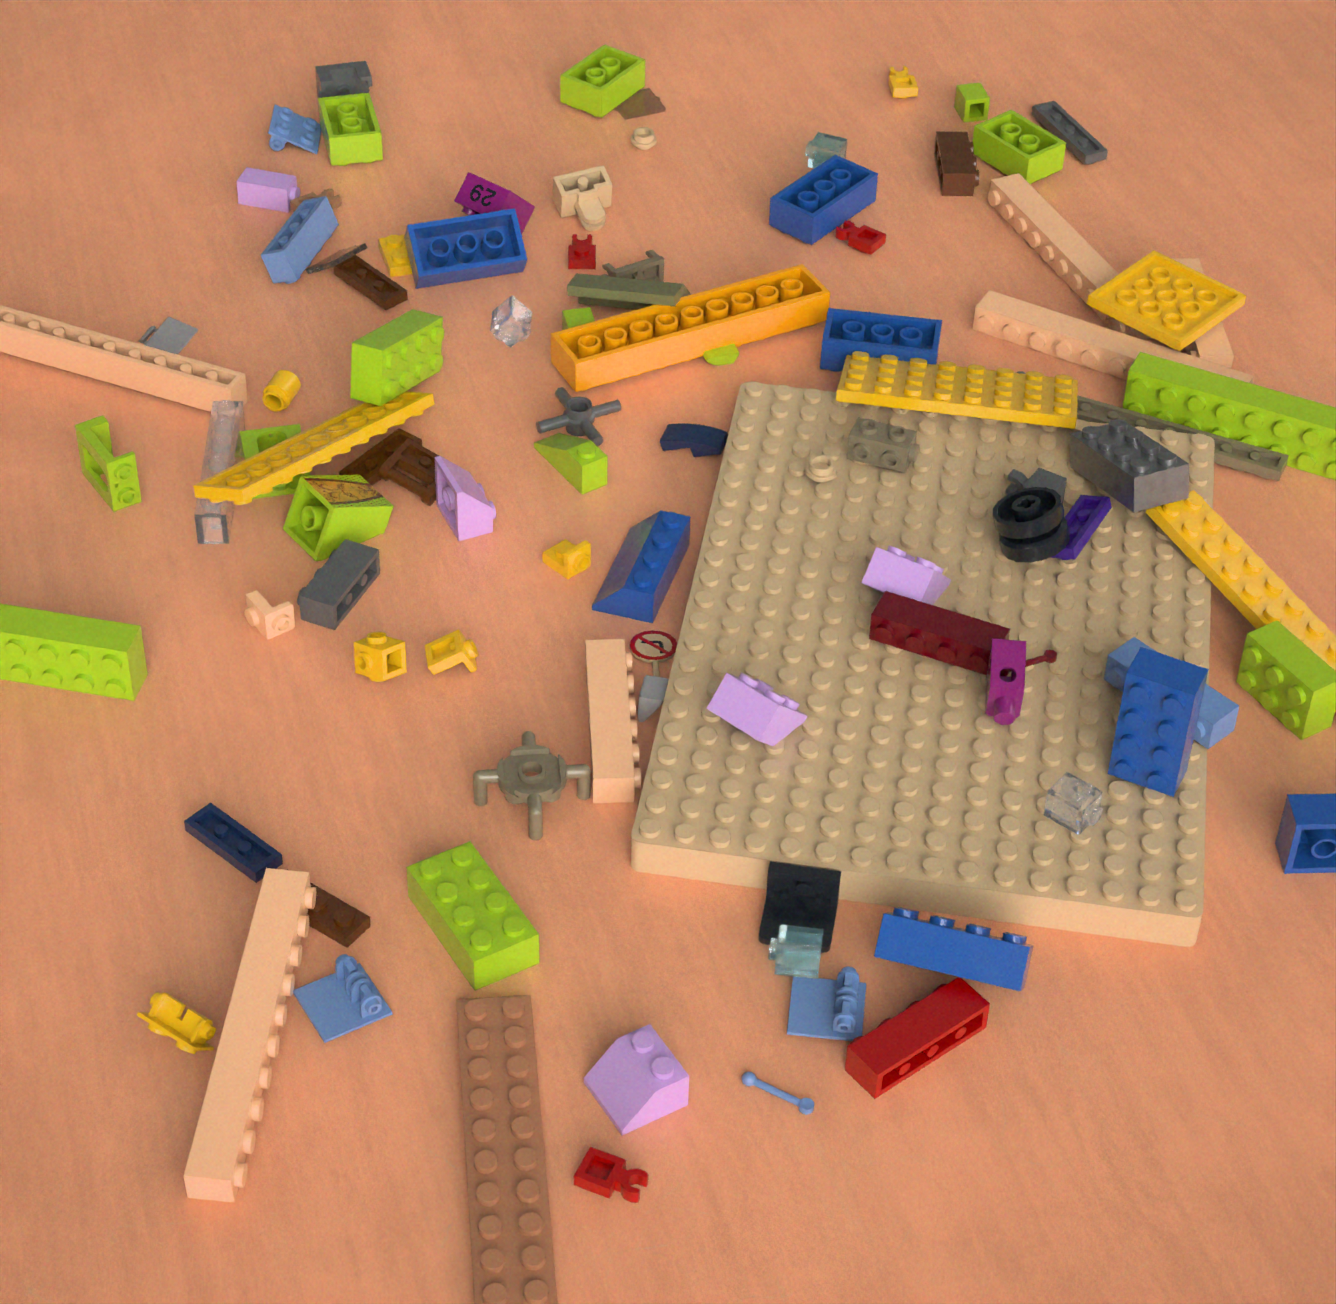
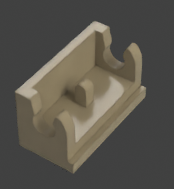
(647, 269)

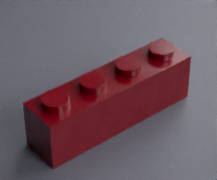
(934, 632)

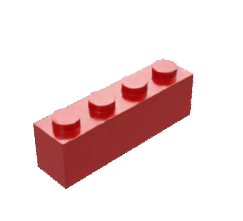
(916, 1036)

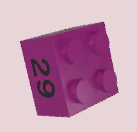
(483, 196)

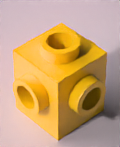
(379, 657)

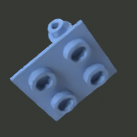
(293, 128)
(342, 1000)
(827, 1006)

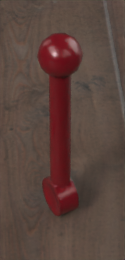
(1049, 656)

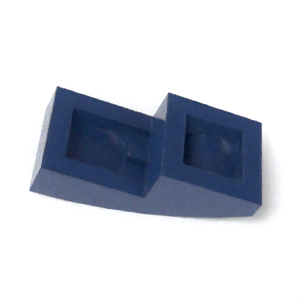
(699, 438)

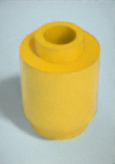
(281, 390)

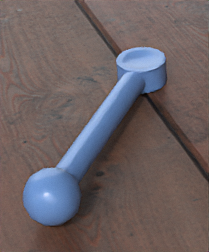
(805, 1105)

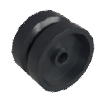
(1031, 524)

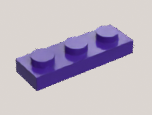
(1082, 523)

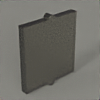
(640, 104)
(336, 258)

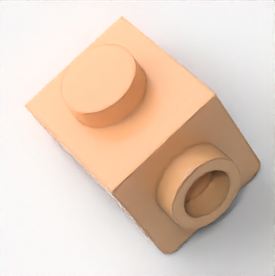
(268, 619)

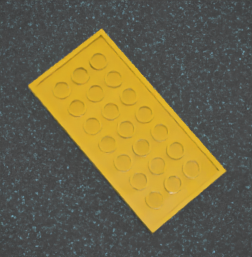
(959, 390)

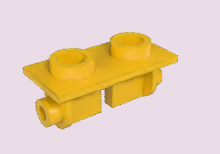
(188, 1032)

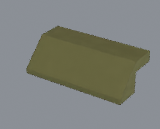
(624, 291)

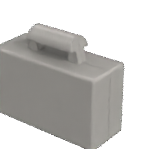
(170, 336)

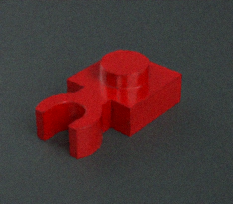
(864, 238)
(582, 253)
(606, 1172)

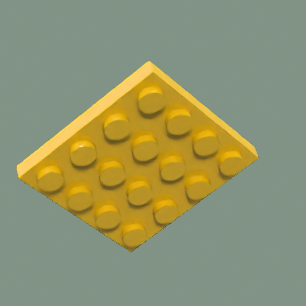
(1166, 300)

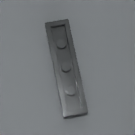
(1066, 128)

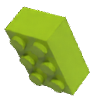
(602, 81)
(350, 129)
(1018, 146)
(1288, 680)

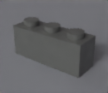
(339, 584)

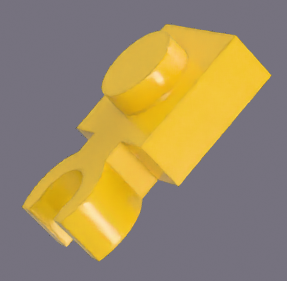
(902, 84)

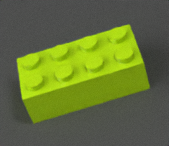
(396, 357)
(473, 915)

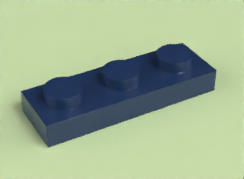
(233, 842)

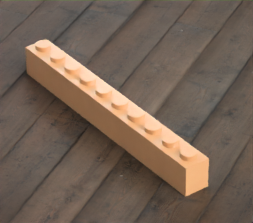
(1055, 241)
(1075, 338)
(118, 360)
(250, 1037)

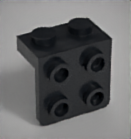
(800, 898)

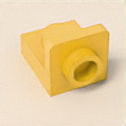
(568, 558)
(450, 651)

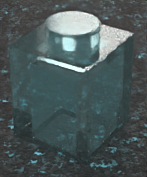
(824, 147)
(797, 951)

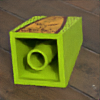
(335, 509)

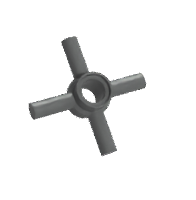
(578, 416)

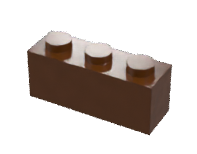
(955, 164)

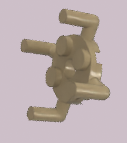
(532, 789)

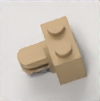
(584, 194)

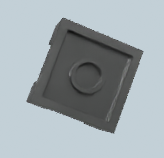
(343, 79)

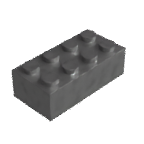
(1129, 465)

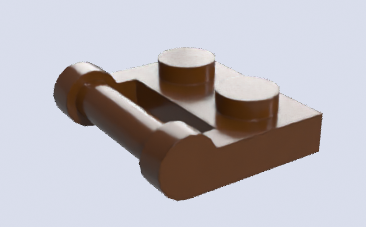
(417, 462)

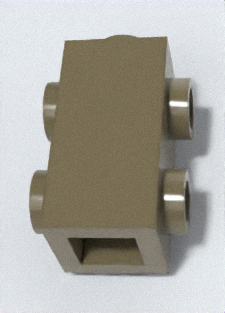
(882, 445)

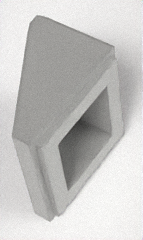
(651, 696)

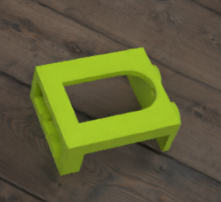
(258, 440)
(98, 459)

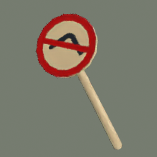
(653, 647)

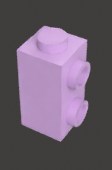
(267, 189)

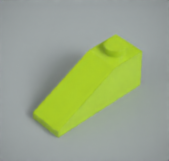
(576, 460)

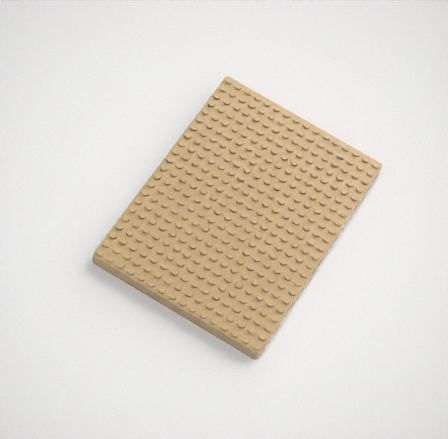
(897, 759)

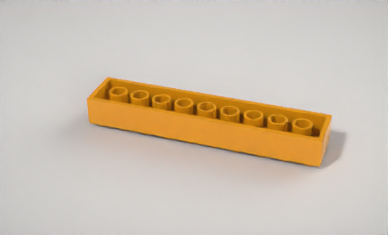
(699, 322)

